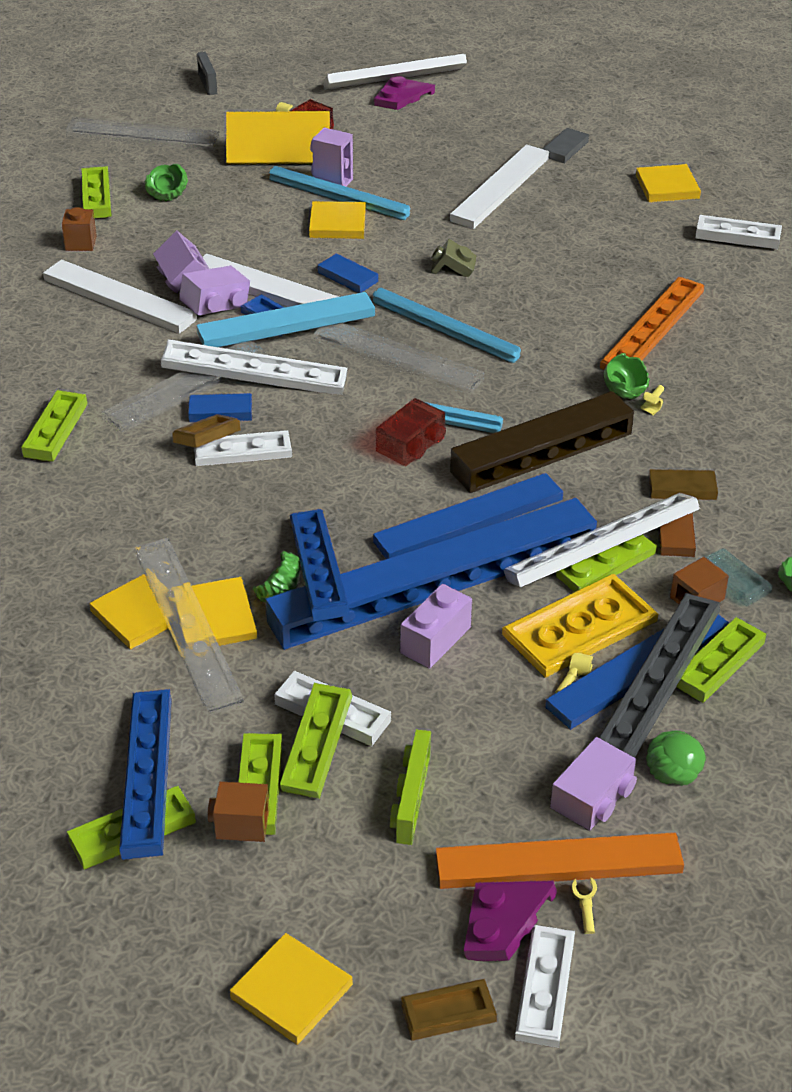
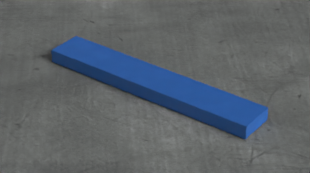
(468, 516)
(319, 565)
(609, 681)
(146, 775)

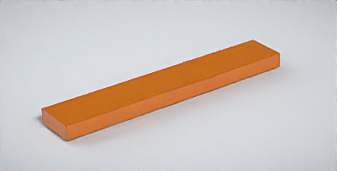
(657, 320)
(560, 860)

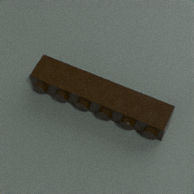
(541, 441)

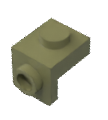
(454, 256)

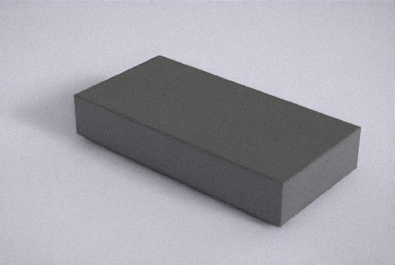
(206, 73)
(566, 145)

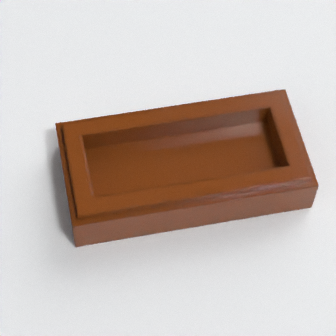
(678, 537)

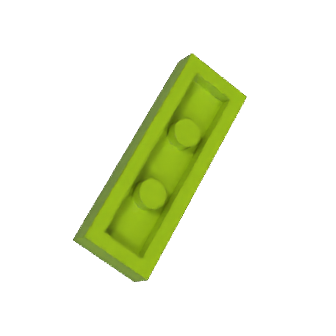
(96, 191)
(54, 426)
(606, 563)
(721, 659)
(316, 740)
(262, 765)
(411, 787)
(101, 837)

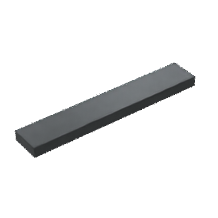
(660, 674)

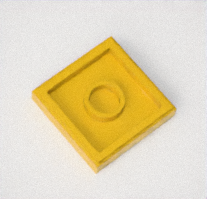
(668, 183)
(337, 220)
(227, 610)
(130, 612)
(291, 988)

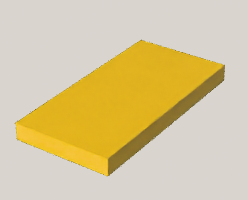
(273, 136)
(579, 624)

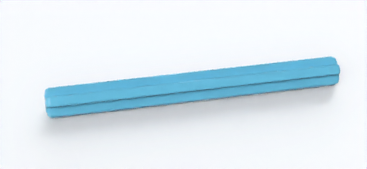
(339, 192)
(447, 325)

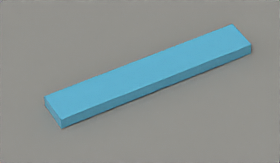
(286, 320)

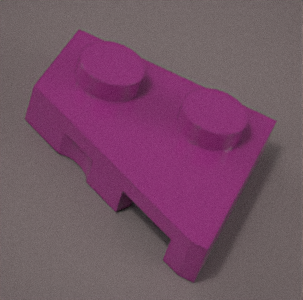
(400, 92)
(502, 916)

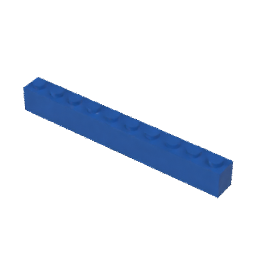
(415, 575)

